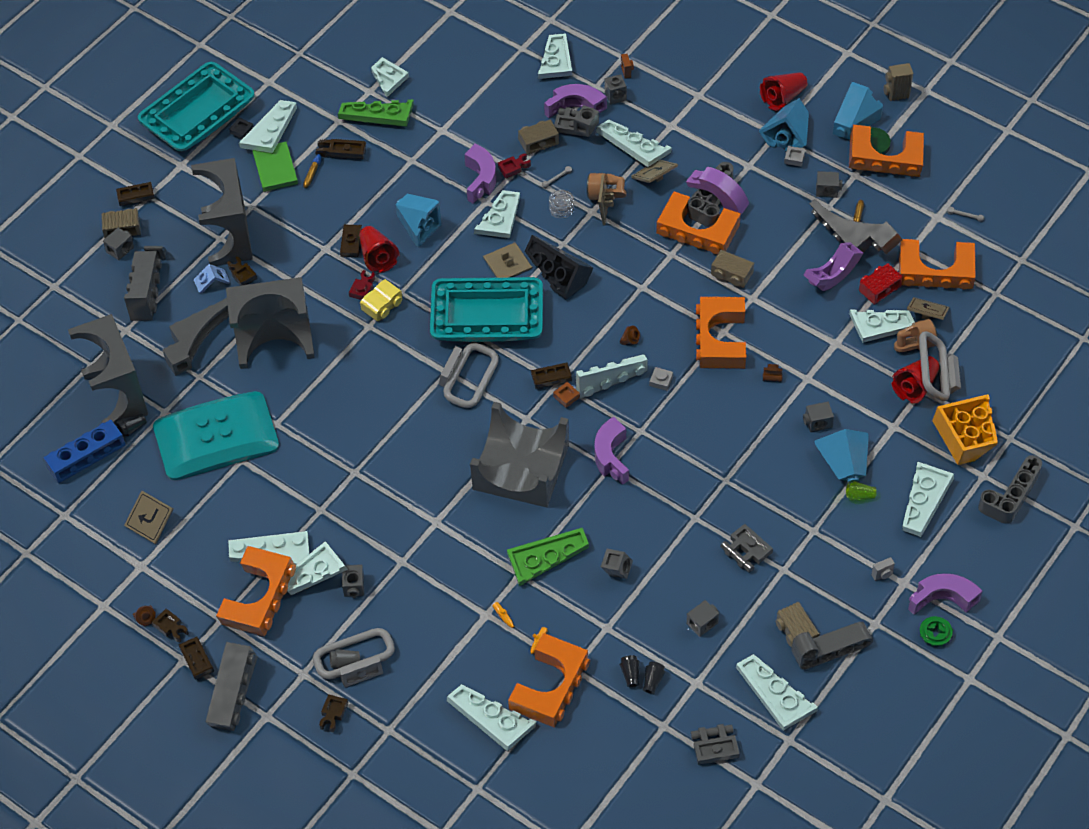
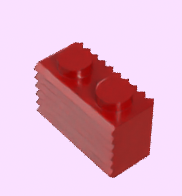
(880, 283)

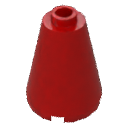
(781, 89)
(377, 250)
(908, 380)

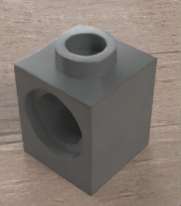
(615, 89)
(586, 120)
(828, 184)
(118, 243)
(818, 416)
(616, 563)
(354, 573)
(702, 618)

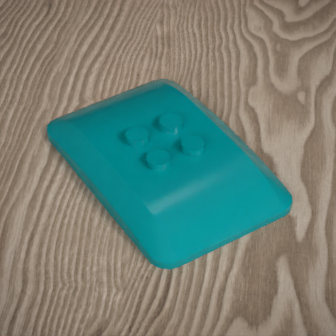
(196, 106)
(486, 309)
(215, 435)

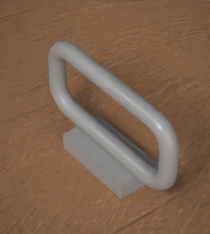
(454, 366)
(948, 369)
(361, 669)

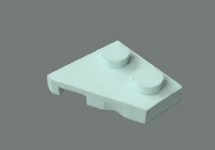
(388, 75)

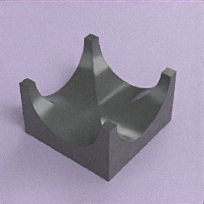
(227, 211)
(269, 313)
(113, 367)
(520, 459)

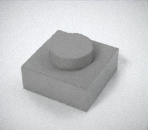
(794, 156)
(661, 378)
(883, 569)

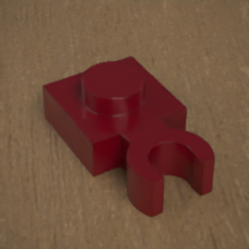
(512, 166)
(362, 287)

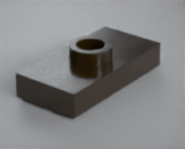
(135, 193)
(350, 241)
(551, 375)
(196, 658)

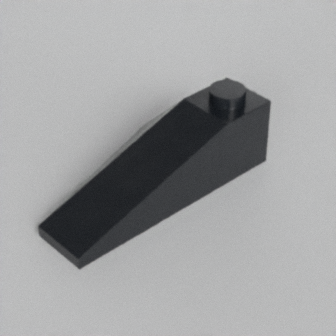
(560, 268)

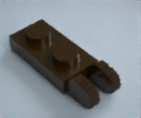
(341, 148)

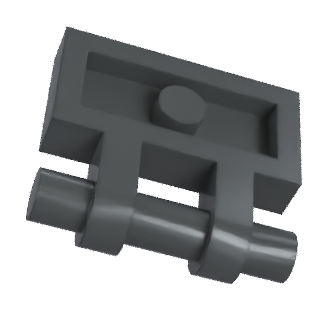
(564, 121)
(750, 543)
(715, 749)

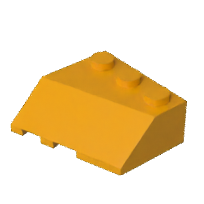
(966, 428)

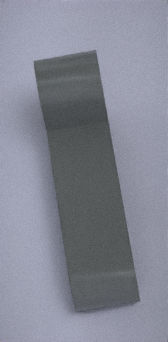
(701, 204)
(1008, 502)
(829, 646)

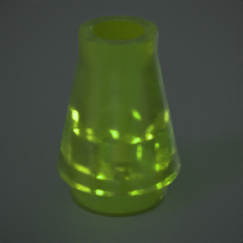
(859, 491)

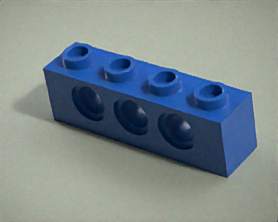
(92, 451)

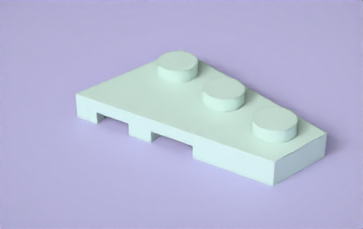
(556, 58)
(501, 216)
(877, 325)
(315, 568)

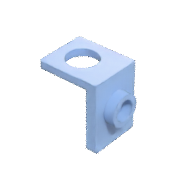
(208, 276)

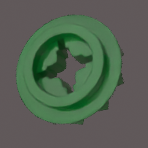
(944, 631)

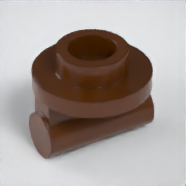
(631, 335)
(772, 373)
(144, 615)

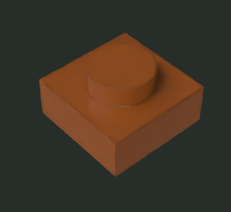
(626, 65)
(566, 394)

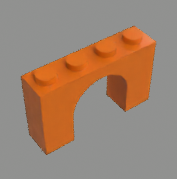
(865, 157)
(711, 239)
(915, 273)
(712, 351)
(258, 616)
(549, 706)

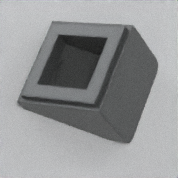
(161, 251)

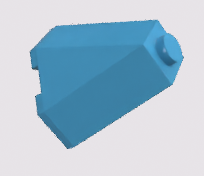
(857, 109)
(787, 127)
(419, 216)
(845, 453)

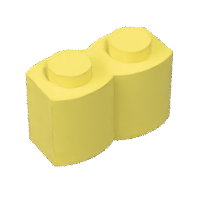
(381, 300)

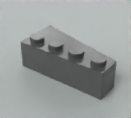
(143, 285)
(231, 686)

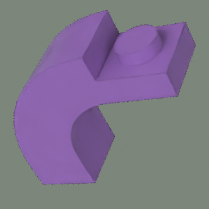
(575, 96)
(483, 163)
(721, 186)
(836, 268)
(607, 438)
(948, 587)

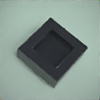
(241, 128)

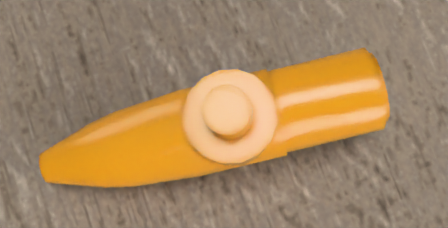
(503, 614)
(537, 637)

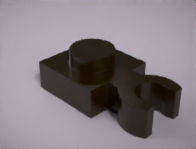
(242, 273)
(168, 623)
(333, 710)

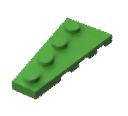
(387, 113)
(542, 555)

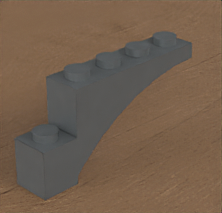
(860, 234)
(190, 334)

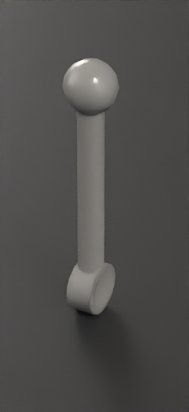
(568, 170)
(950, 210)

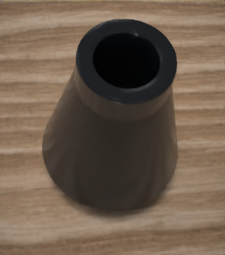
(130, 424)
(630, 670)
(653, 675)

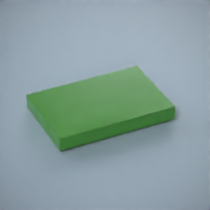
(275, 168)

